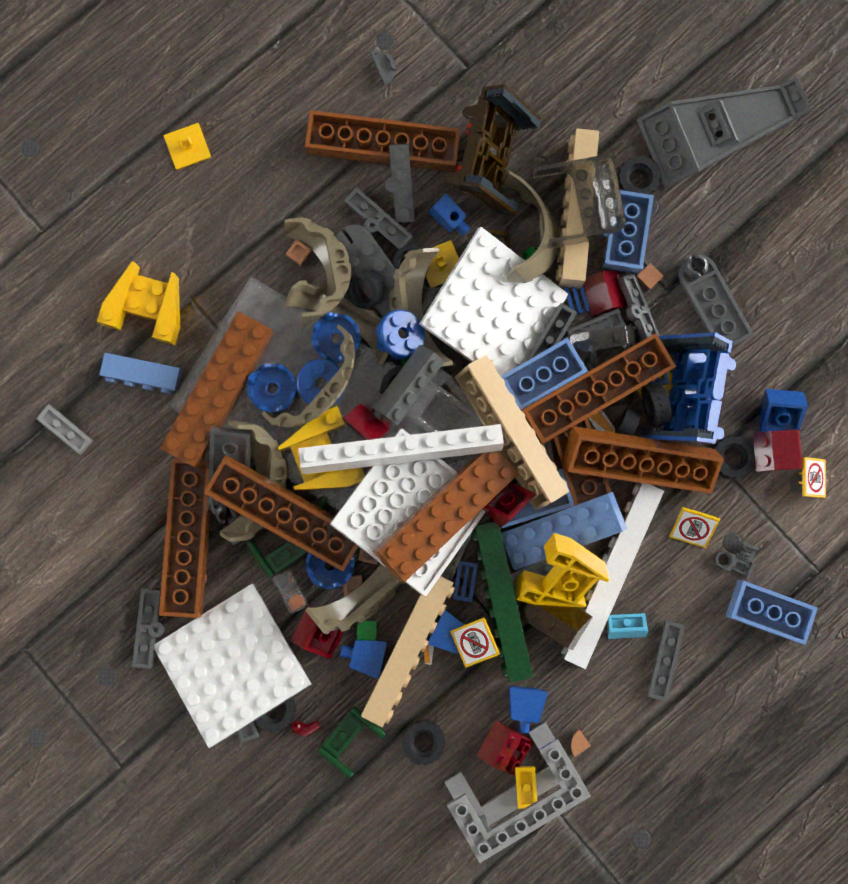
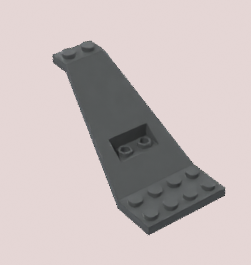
(687, 141)

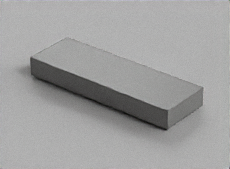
(64, 429)

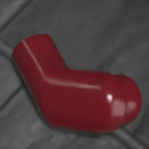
(305, 729)

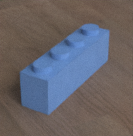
(141, 372)

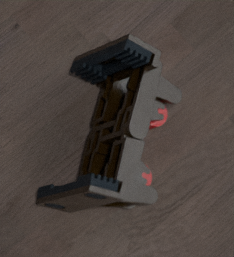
(490, 146)

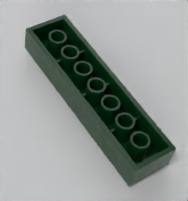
(503, 602)

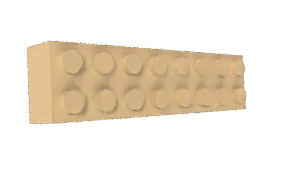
(574, 257)
(521, 447)
(405, 653)

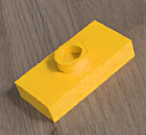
(525, 786)

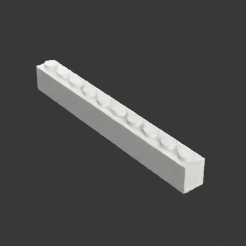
(401, 449)
(618, 563)

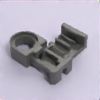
(742, 561)

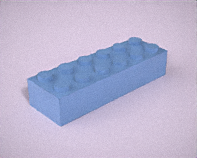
(582, 523)

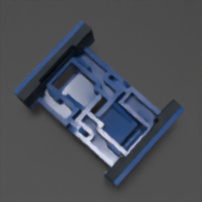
(692, 374)

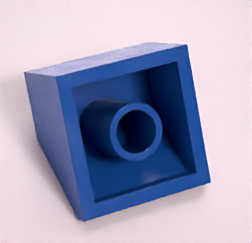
(782, 410)

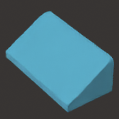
(627, 626)

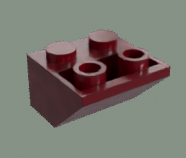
(504, 748)

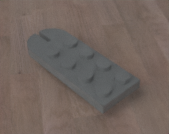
(367, 255)
(713, 299)
(237, 446)

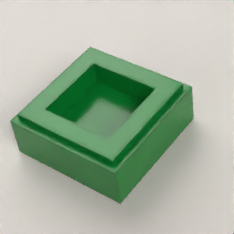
(367, 630)

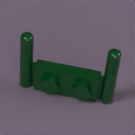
(277, 559)
(343, 736)

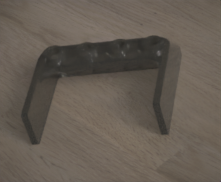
(596, 196)

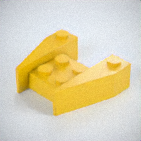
(144, 299)
(316, 434)
(569, 579)

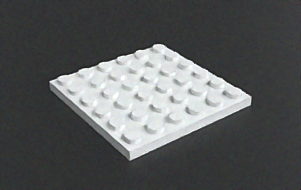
(485, 313)
(389, 498)
(231, 665)

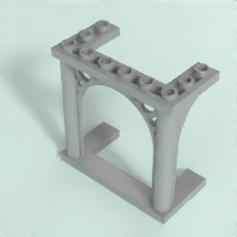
(476, 818)

